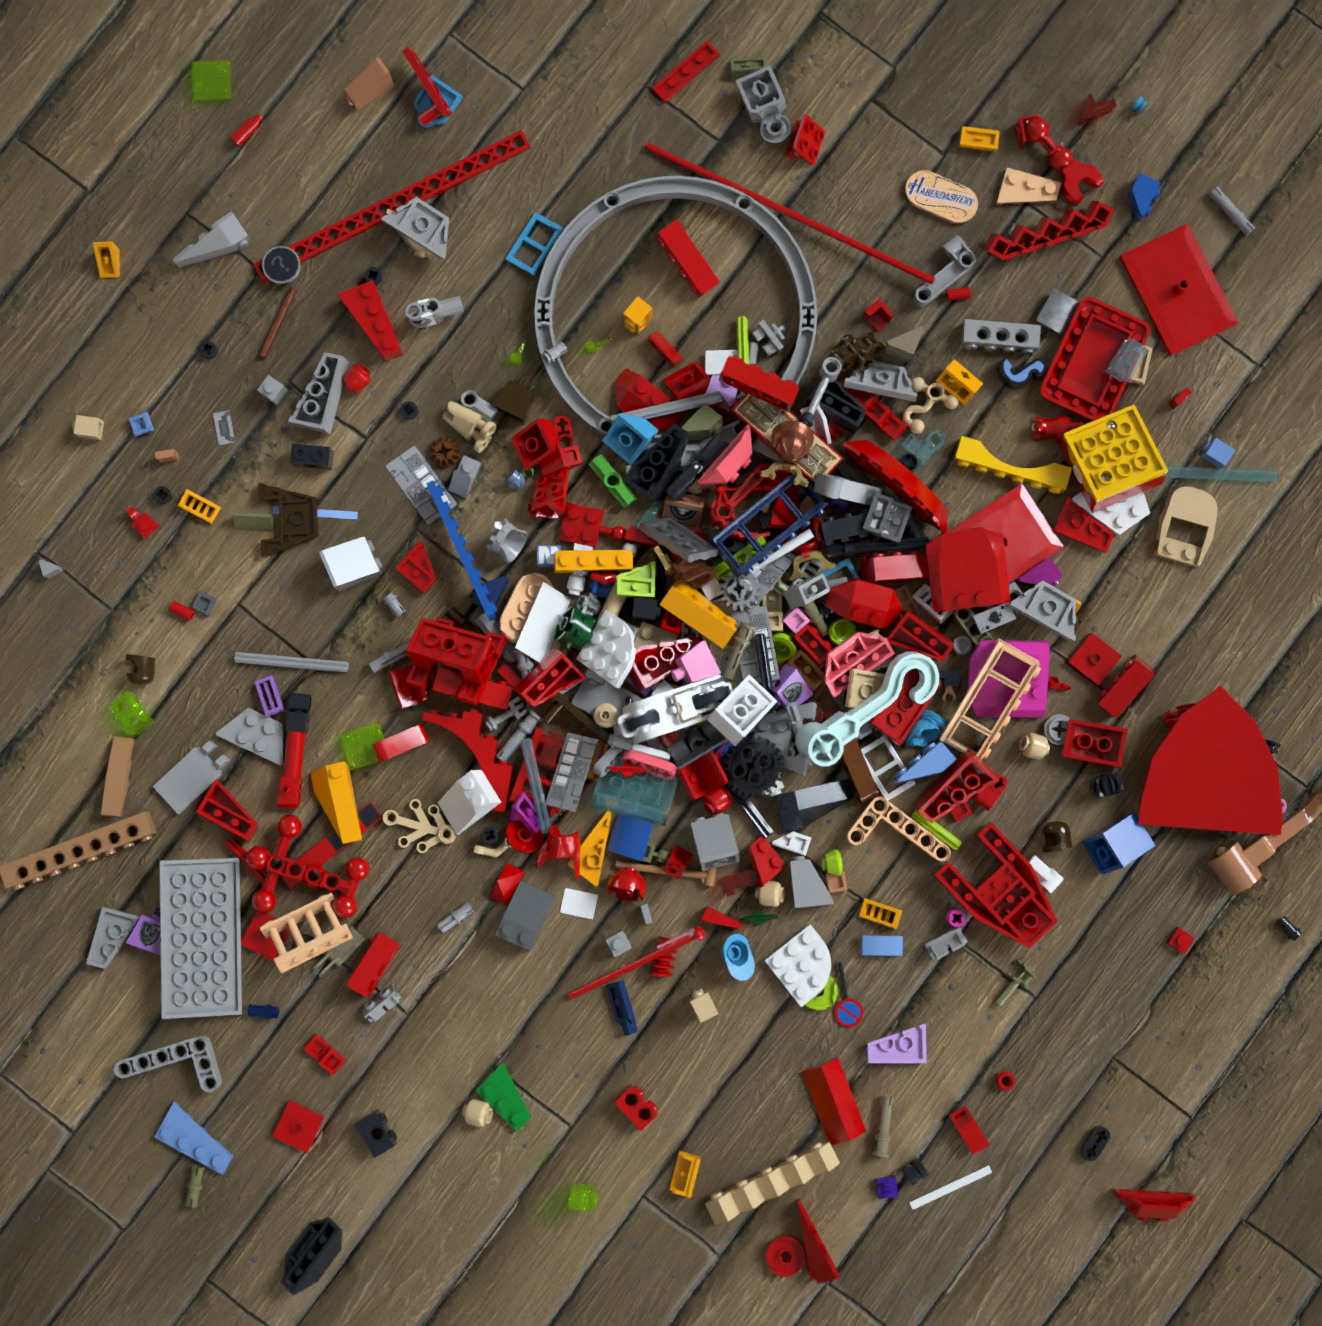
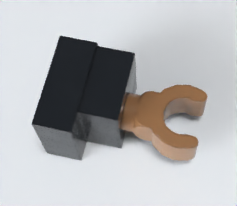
(765, 518)
(949, 679)

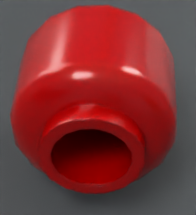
(356, 378)
(717, 800)

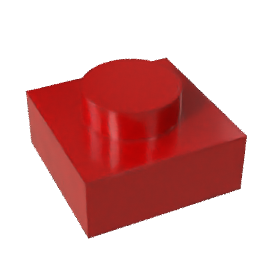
(1180, 940)

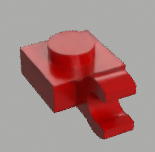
(143, 523)

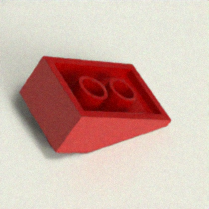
(1095, 743)

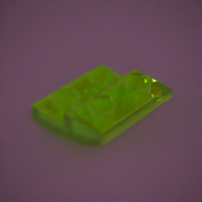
(211, 80)
(358, 745)

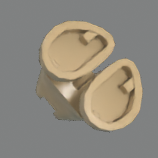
(467, 424)

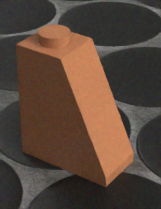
(369, 85)

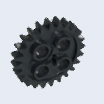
(768, 774)

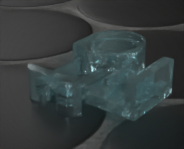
(921, 450)

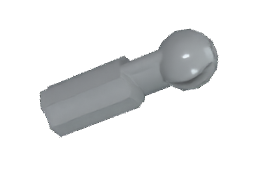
(492, 626)

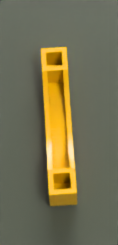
(974, 454)

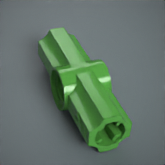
(605, 472)

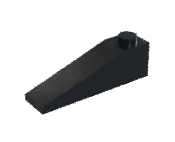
(659, 464)
(807, 805)

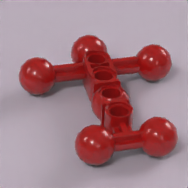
(259, 858)

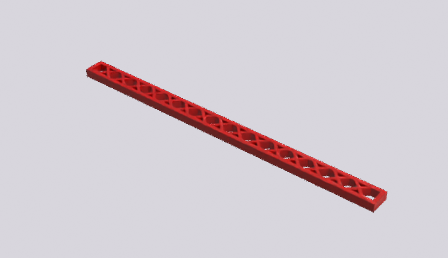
(403, 193)

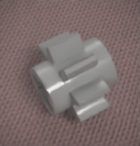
(590, 600)

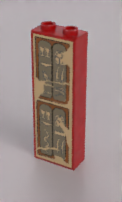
(765, 417)

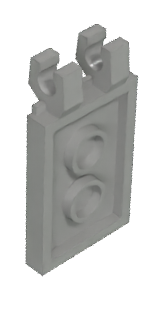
(190, 777)

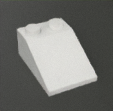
(741, 710)
(468, 800)

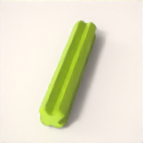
(742, 338)
(937, 830)

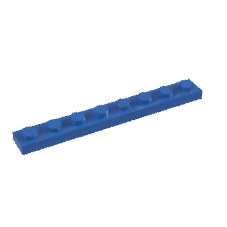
(466, 557)

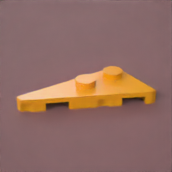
(593, 851)

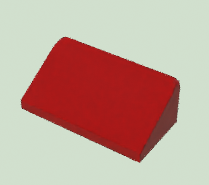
(665, 349)

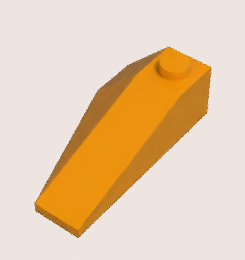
(336, 795)

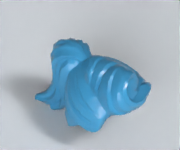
(925, 729)

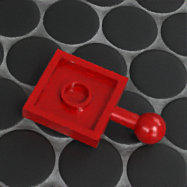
(584, 525)

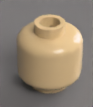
(605, 722)
(1034, 746)
(770, 894)
(477, 1113)

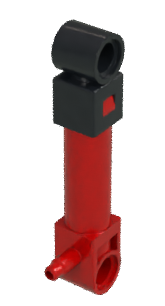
(297, 727)

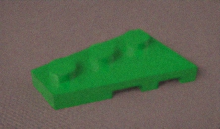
(504, 1097)

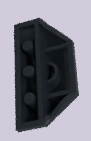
(311, 1255)

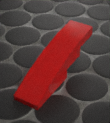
(877, 412)

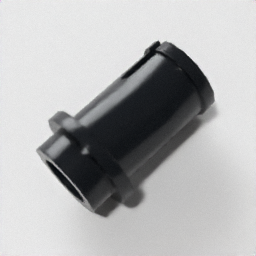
(1292, 932)

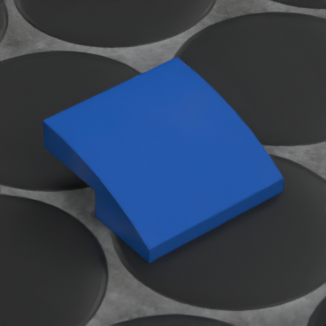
(630, 837)

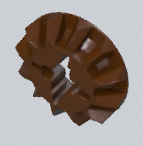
(452, 456)

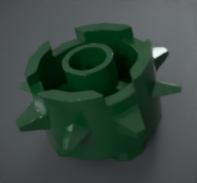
(574, 629)

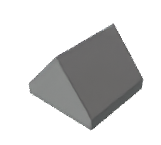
(49, 569)

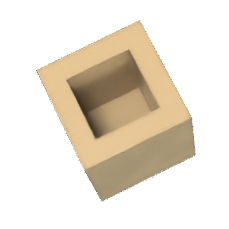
(88, 427)

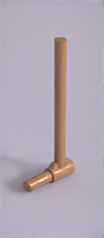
(708, 876)

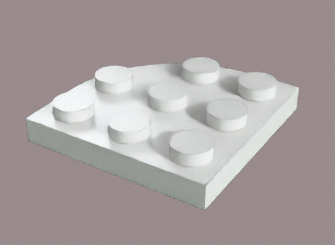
(610, 649)
(802, 965)

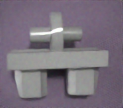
(763, 331)

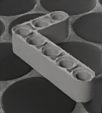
(173, 1056)

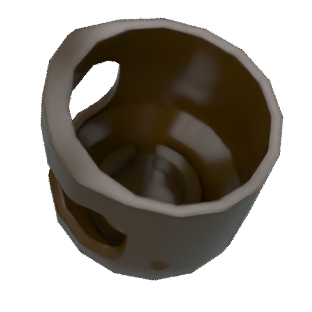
(143, 669)
(1057, 836)

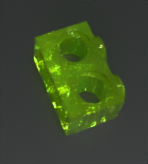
(135, 710)
(583, 1197)

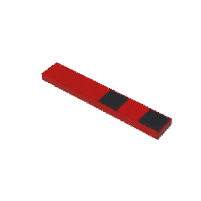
(332, 844)

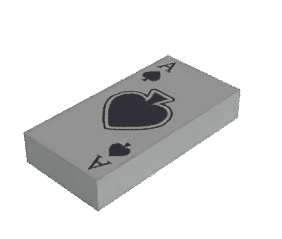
(994, 617)

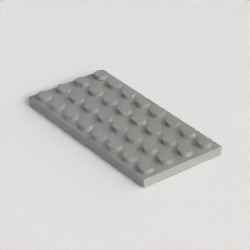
(200, 938)

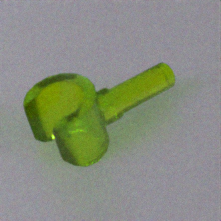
(591, 347)
(517, 357)

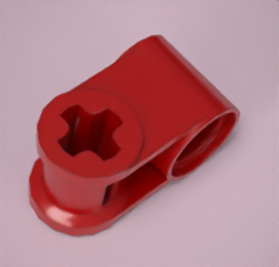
(990, 795)

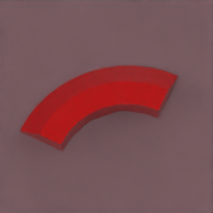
(900, 481)

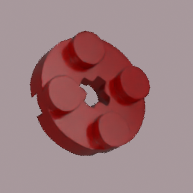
(780, 1245)

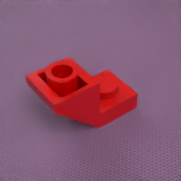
(561, 458)
(969, 1130)

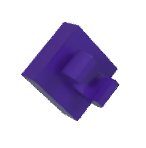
(843, 504)
(886, 1187)

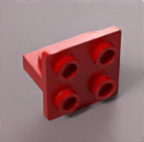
(805, 140)
(552, 490)

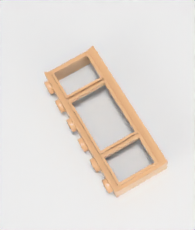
(992, 735)

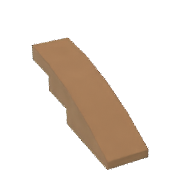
(117, 777)

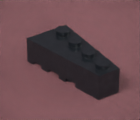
(844, 529)

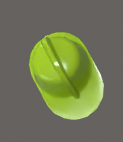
(783, 646)

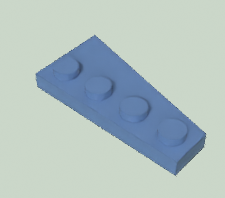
(190, 1138)

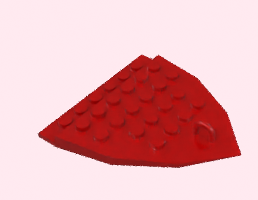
(1213, 773)

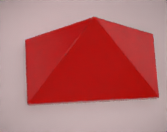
(507, 884)

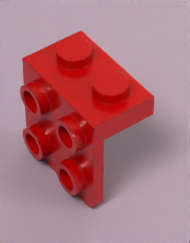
(702, 775)

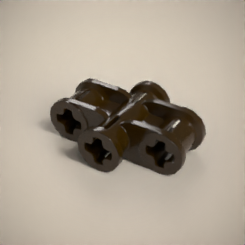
(857, 351)

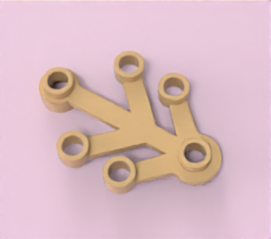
(423, 827)

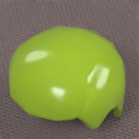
(841, 630)

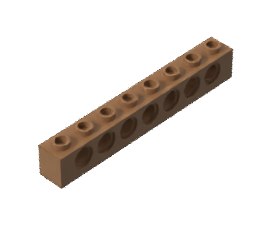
(11, 871)

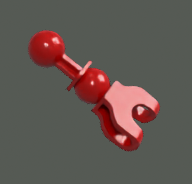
(1062, 160)

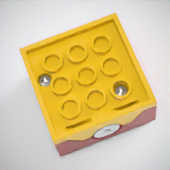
(1113, 458)

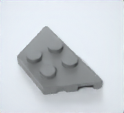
(422, 225)
(883, 380)
(1049, 608)
(257, 734)

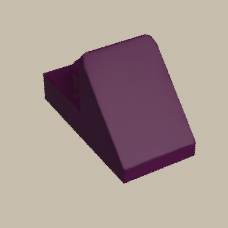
(525, 811)

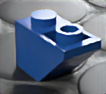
(1141, 194)

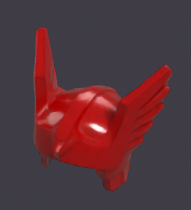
(560, 848)

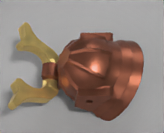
(791, 443)
(696, 572)

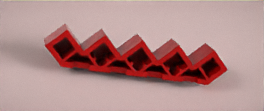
(1049, 232)

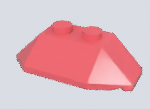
(728, 464)
(857, 652)

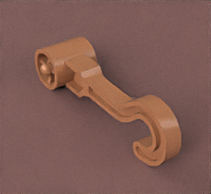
(1238, 865)

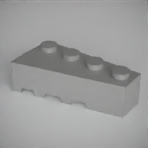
(322, 395)

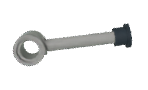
(826, 377)

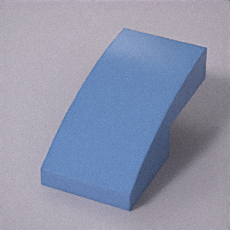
(882, 945)

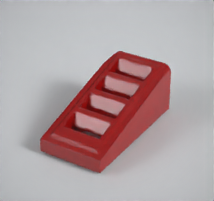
(639, 537)
(715, 917)

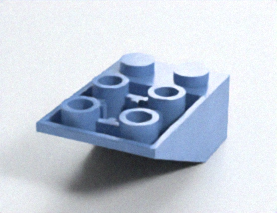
(933, 761)

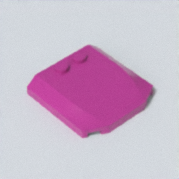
(995, 695)

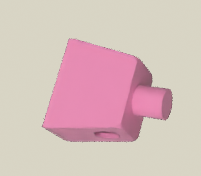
(695, 665)

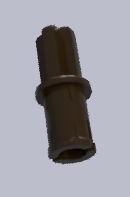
(461, 621)

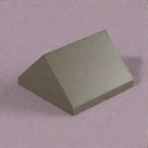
(903, 346)

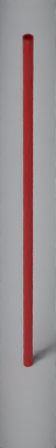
(792, 214)

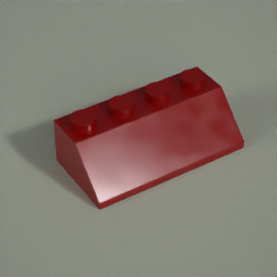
(759, 383)

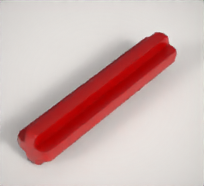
(233, 845)

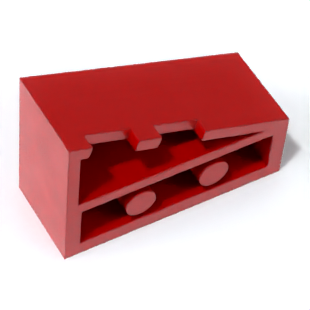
(548, 678)
(1126, 686)
(224, 811)
(373, 964)

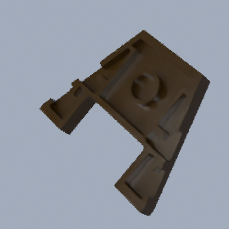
(297, 518)

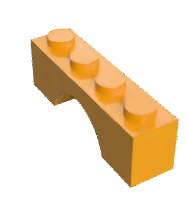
(593, 561)

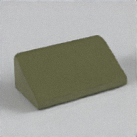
(743, 67)
(253, 521)

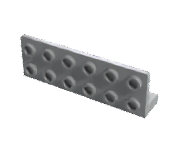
(598, 691)

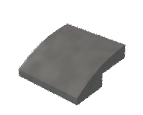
(1057, 313)
(887, 518)

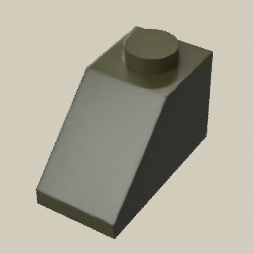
(704, 424)

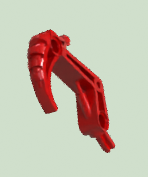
(750, 485)

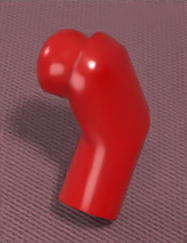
(604, 578)

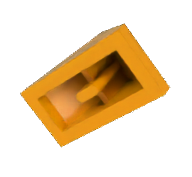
(107, 259)

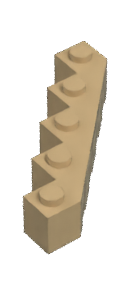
(771, 1182)

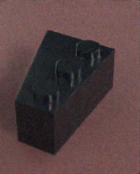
(839, 406)

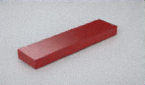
(685, 72)

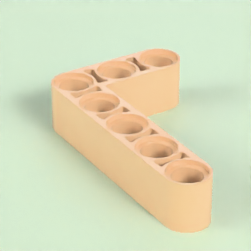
(899, 826)

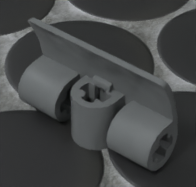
(696, 744)

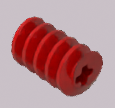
(663, 962)

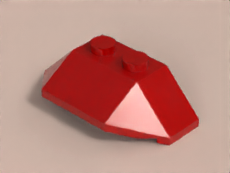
(636, 393)
(865, 603)
(1154, 1204)

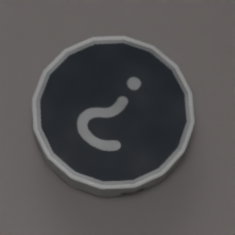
(281, 265)

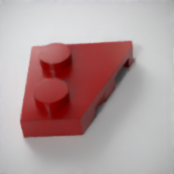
(781, 516)
(765, 860)

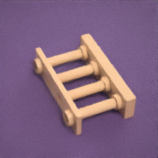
(313, 948)

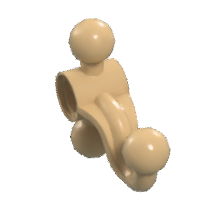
(918, 384)

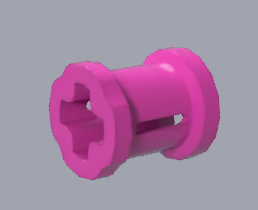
(949, 918)

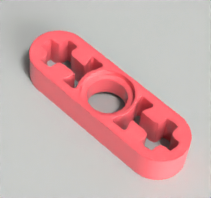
(651, 764)

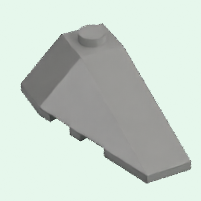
(223, 239)

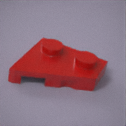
(418, 568)

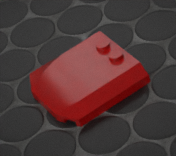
(967, 569)

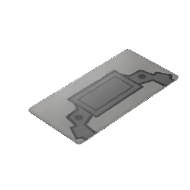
(224, 427)

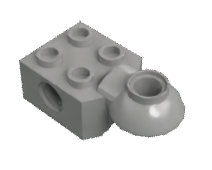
(765, 103)

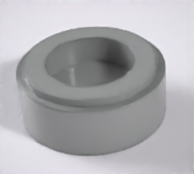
(962, 645)

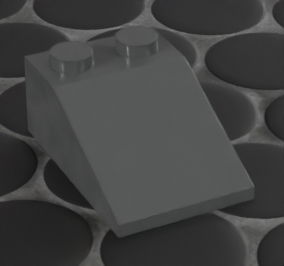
(525, 915)

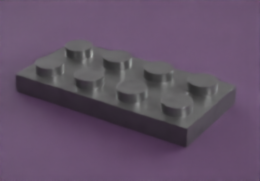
(678, 539)

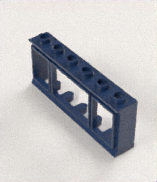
(802, 522)

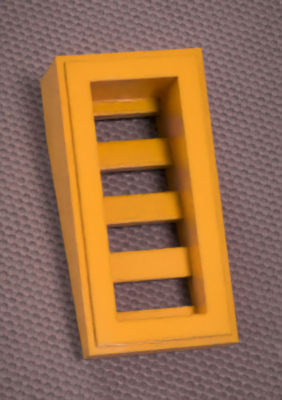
(185, 497)
(896, 919)

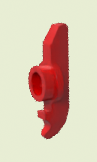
(1053, 683)
(627, 769)

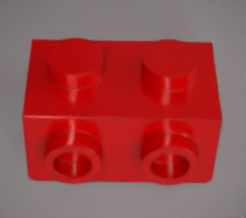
(406, 694)

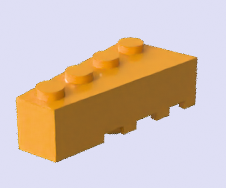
(699, 613)

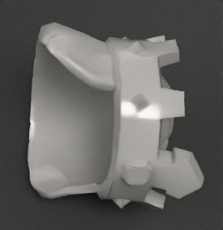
(507, 541)

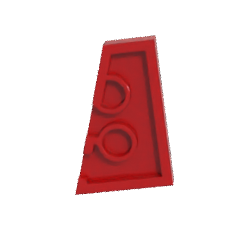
(1081, 527)

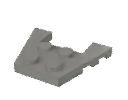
(777, 730)

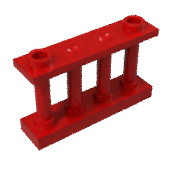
(537, 739)

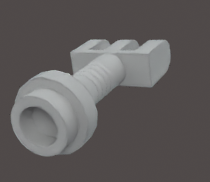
(492, 723)

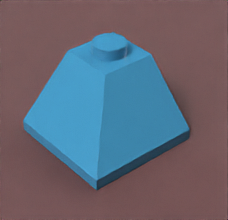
(629, 436)

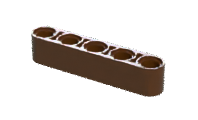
(857, 770)

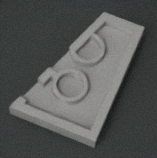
(110, 935)

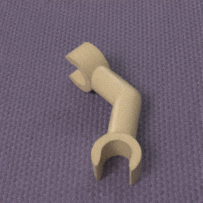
(492, 852)

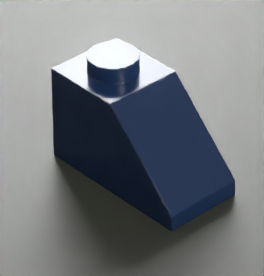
(495, 587)

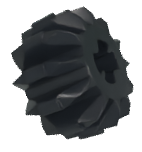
(1106, 785)

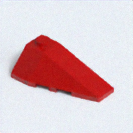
(657, 661)
(818, 1259)

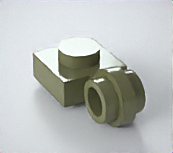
(661, 856)

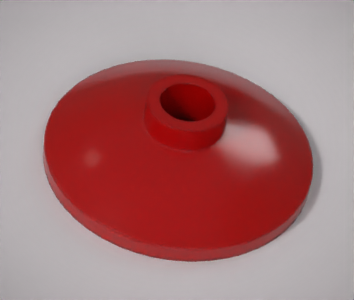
(530, 844)

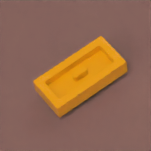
(979, 138)

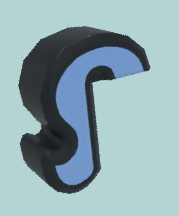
(1021, 377)

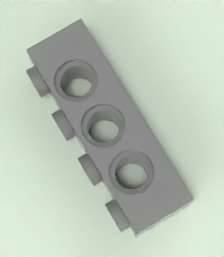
(1028, 332)

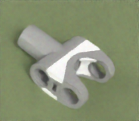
(441, 310)

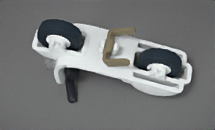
(671, 709)

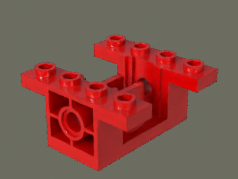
(457, 648)

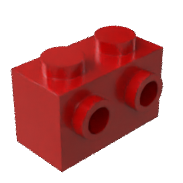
(812, 644)

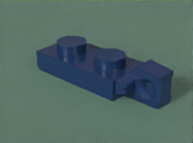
(622, 1007)

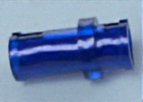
(263, 1011)

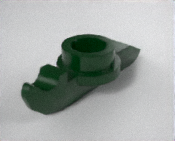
(759, 917)

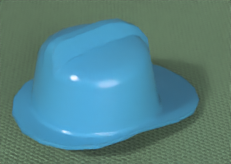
(738, 957)

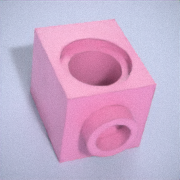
(795, 619)

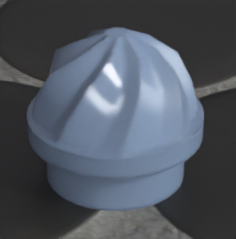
(515, 480)

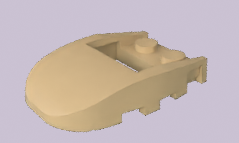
(1191, 506)

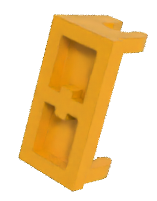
(685, 1174)

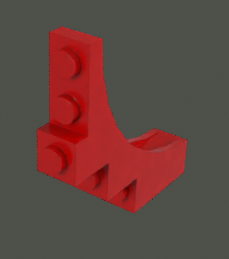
(484, 749)

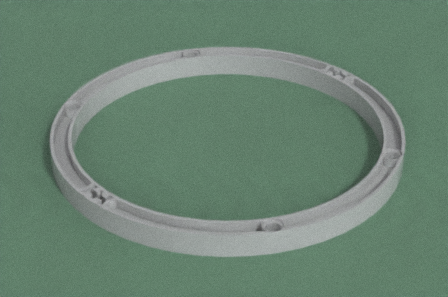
(670, 188)

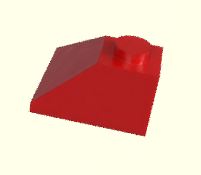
(688, 382)
(535, 442)

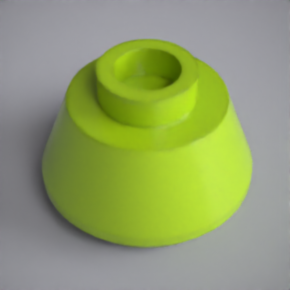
(832, 862)

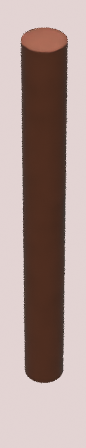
(278, 322)

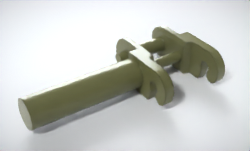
(1014, 983)

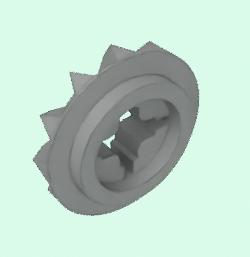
(1053, 722)

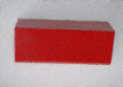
(834, 1102)

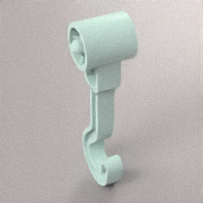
(825, 741)

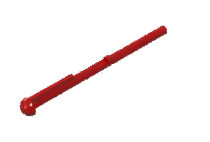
(664, 948)

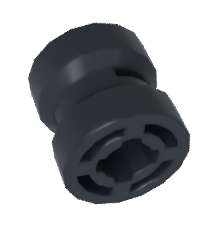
(909, 460)
(911, 1174)

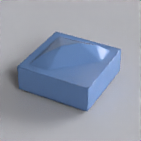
(141, 424)

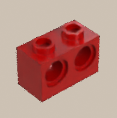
(632, 1110)

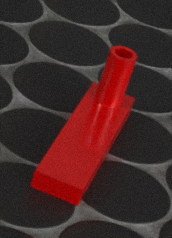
(440, 106)

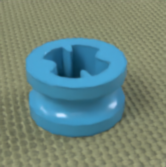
(1139, 105)

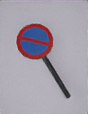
(847, 1011)

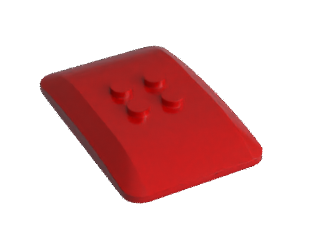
(1079, 366)

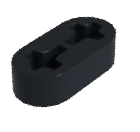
(1091, 1140)

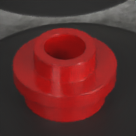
(1011, 1080)

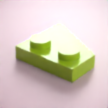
(637, 582)

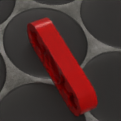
(568, 428)

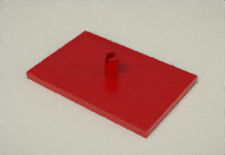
(1178, 313)
(1024, 529)

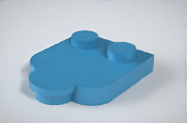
(424, 102)

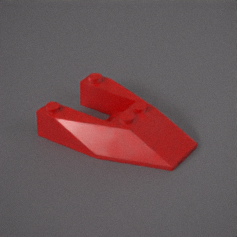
(1009, 898)

